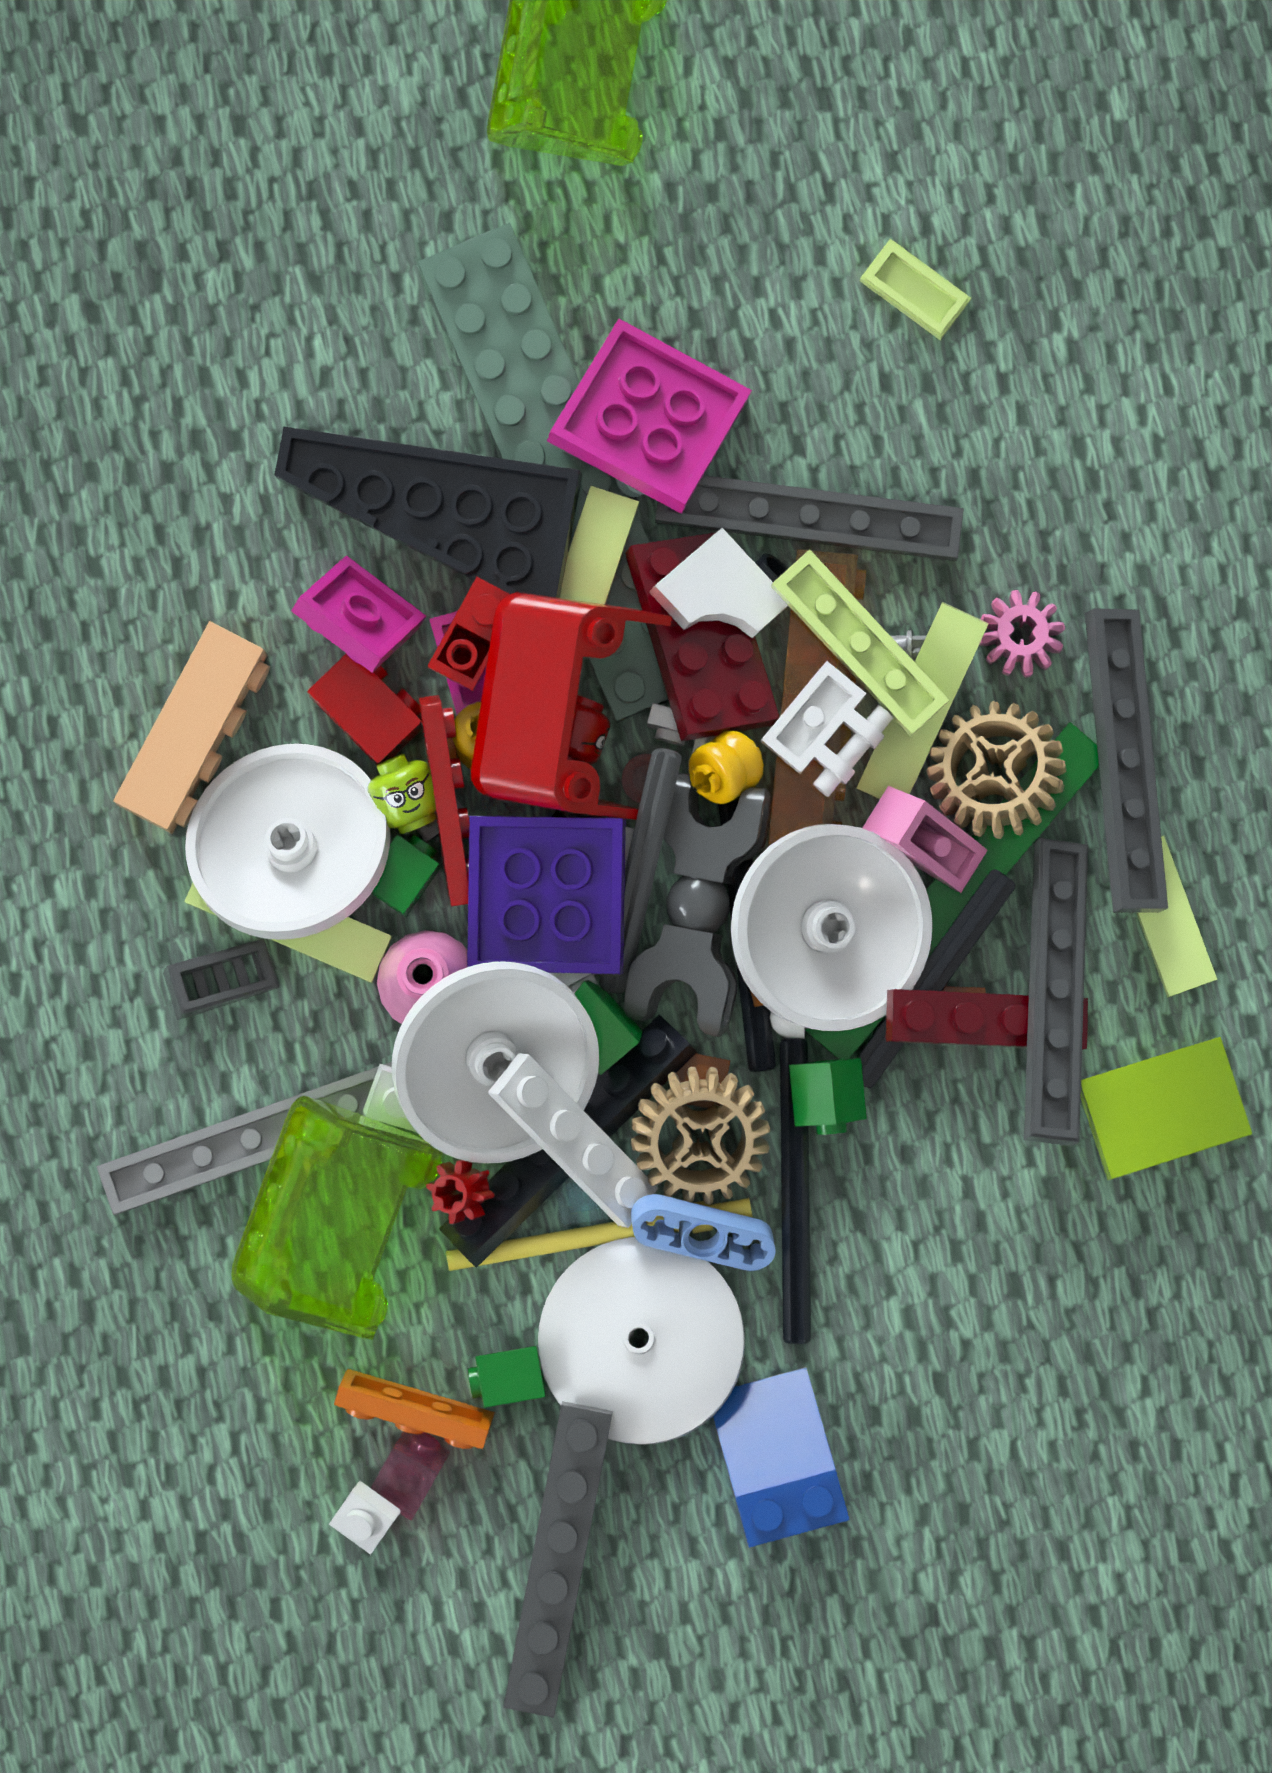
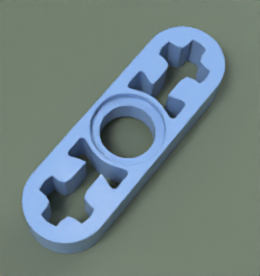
(687, 1216)

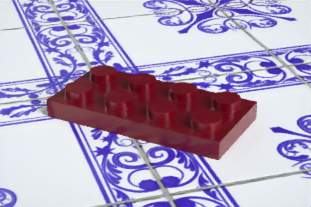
(709, 668)

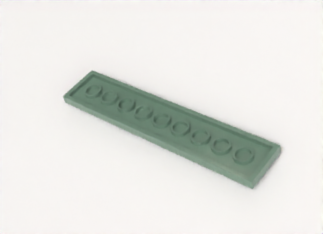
(522, 388)

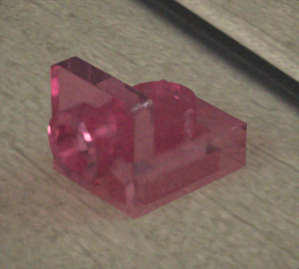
(410, 1471)

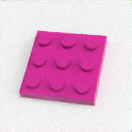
(649, 415)

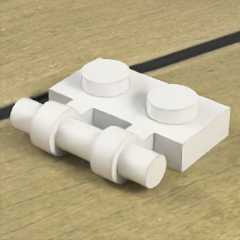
(815, 718)

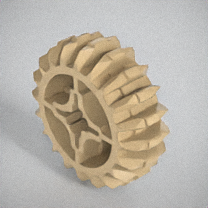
(980, 784)
(715, 1119)

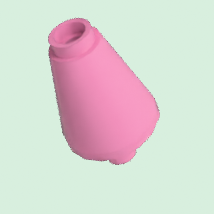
(395, 974)

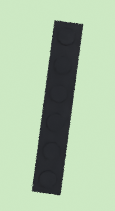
(530, 1180)

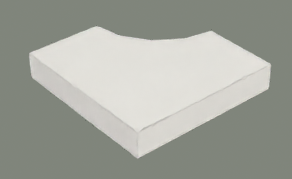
(719, 585)

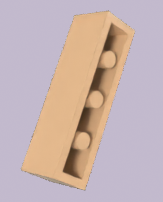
(191, 728)

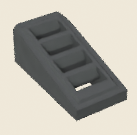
(185, 1008)

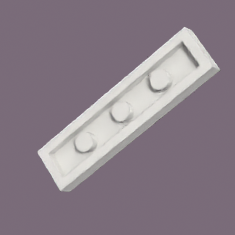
(571, 1138)

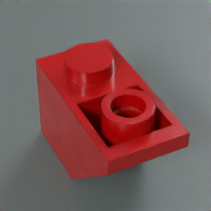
(466, 643)

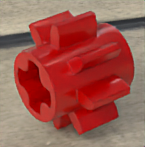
(460, 1191)

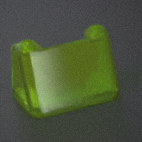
(569, 78)
(329, 1217)

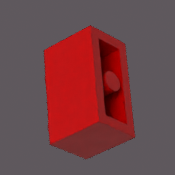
(367, 708)

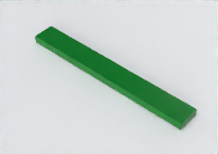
(946, 904)

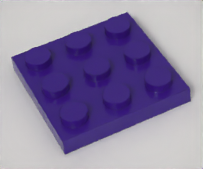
(547, 893)

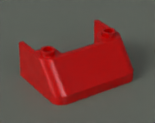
(533, 700)

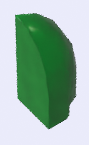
(613, 1028)

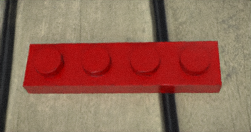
(446, 777)

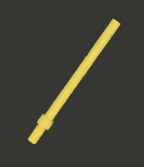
(577, 1238)

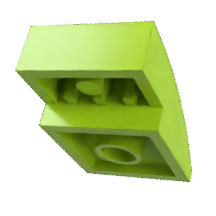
(1164, 1108)

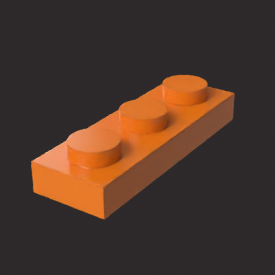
(414, 1410)

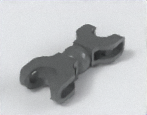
(698, 908)

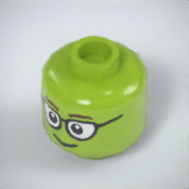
(404, 793)

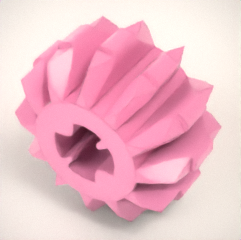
(1039, 637)

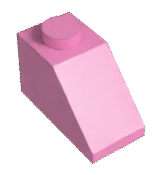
(926, 838)

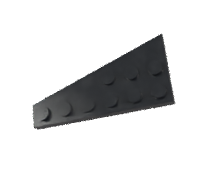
(457, 508)

